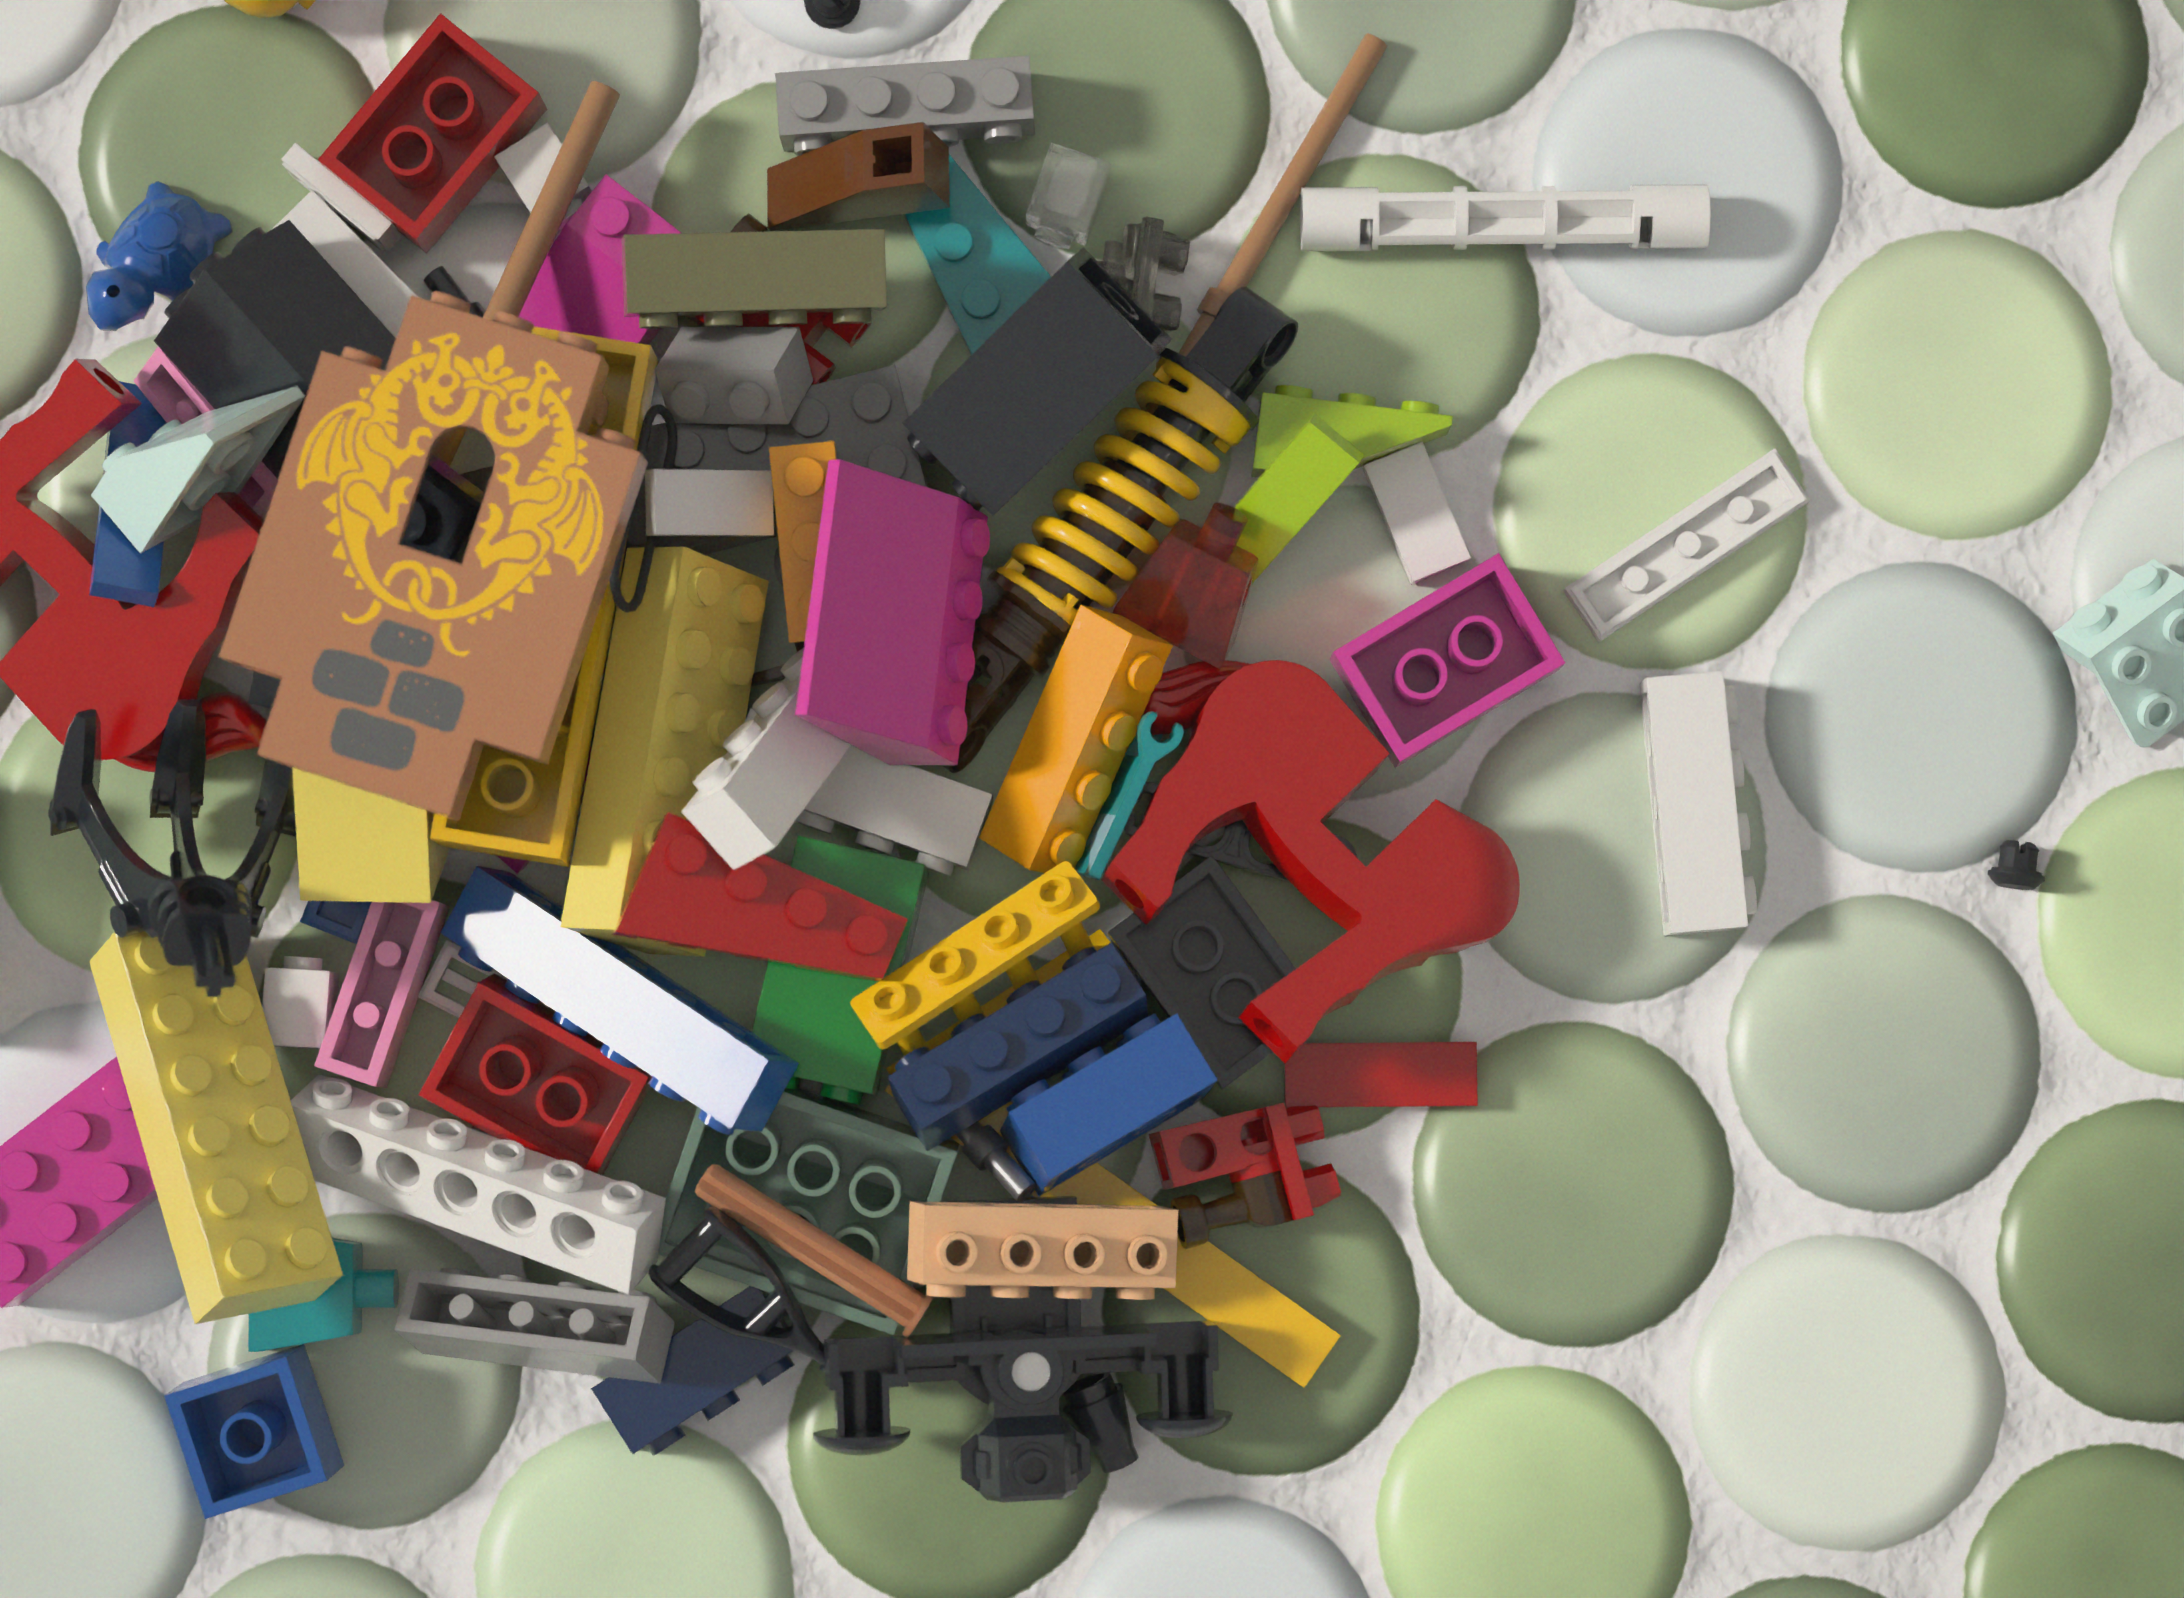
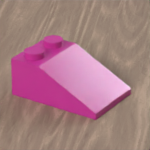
(583, 271)

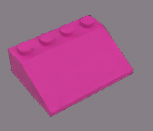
(892, 616)

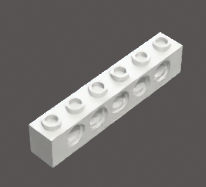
(479, 1184)

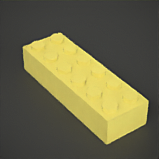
(665, 708)
(216, 1133)

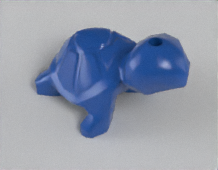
(151, 254)

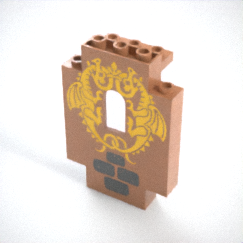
(415, 660)

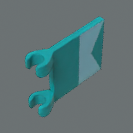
(1124, 794)

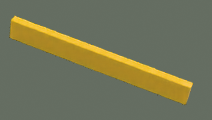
(1214, 1282)

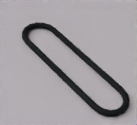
(651, 540)

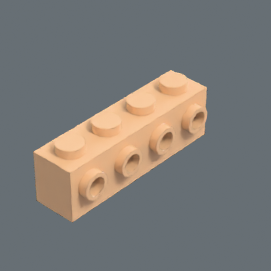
(1042, 1246)

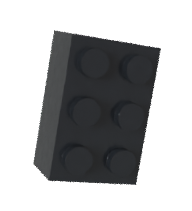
(1207, 964)

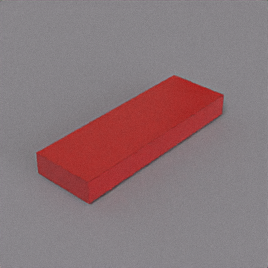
(1382, 1075)

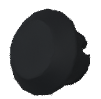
(832, 13)
(2017, 868)

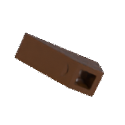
(861, 178)

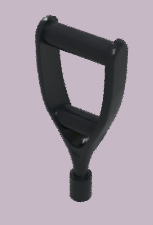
(762, 1321)

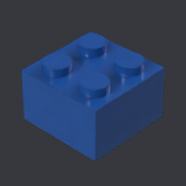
(254, 1431)

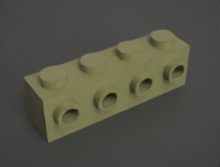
(754, 274)

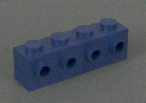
(1017, 1045)

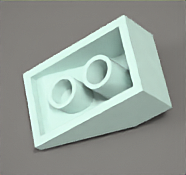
(169, 479)

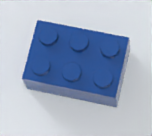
(1106, 1101)

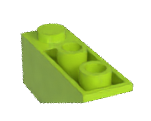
(1355, 417)

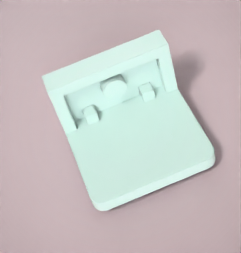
(2135, 649)

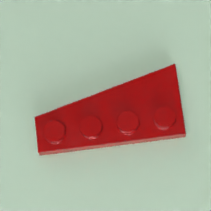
(755, 911)

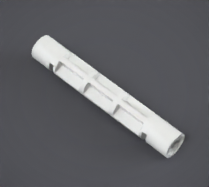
(1642, 217)

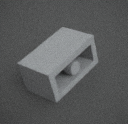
(734, 375)

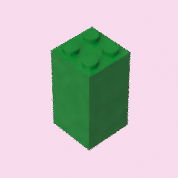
(810, 1010)

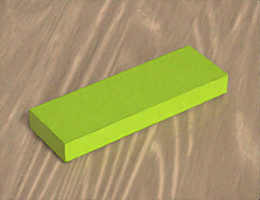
(1294, 489)

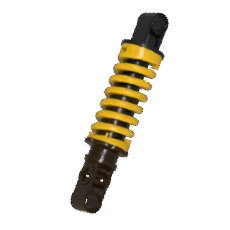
(1120, 502)

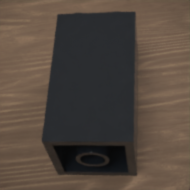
(263, 321)
(1036, 383)

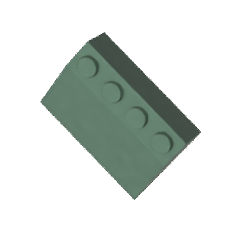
(832, 1168)

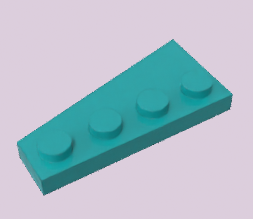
(975, 260)

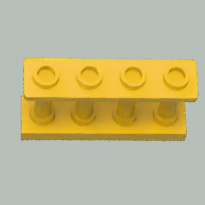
(976, 955)

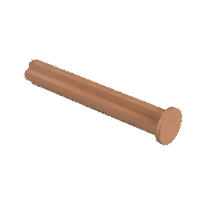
(813, 1247)

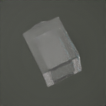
(1067, 196)

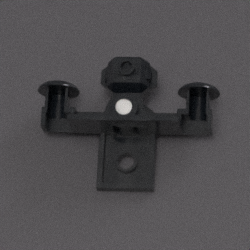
(1019, 1363)

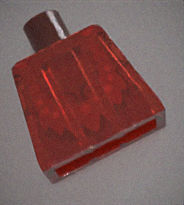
(1195, 586)

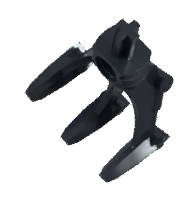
(194, 914)

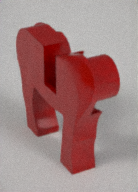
(104, 651)
(1283, 758)

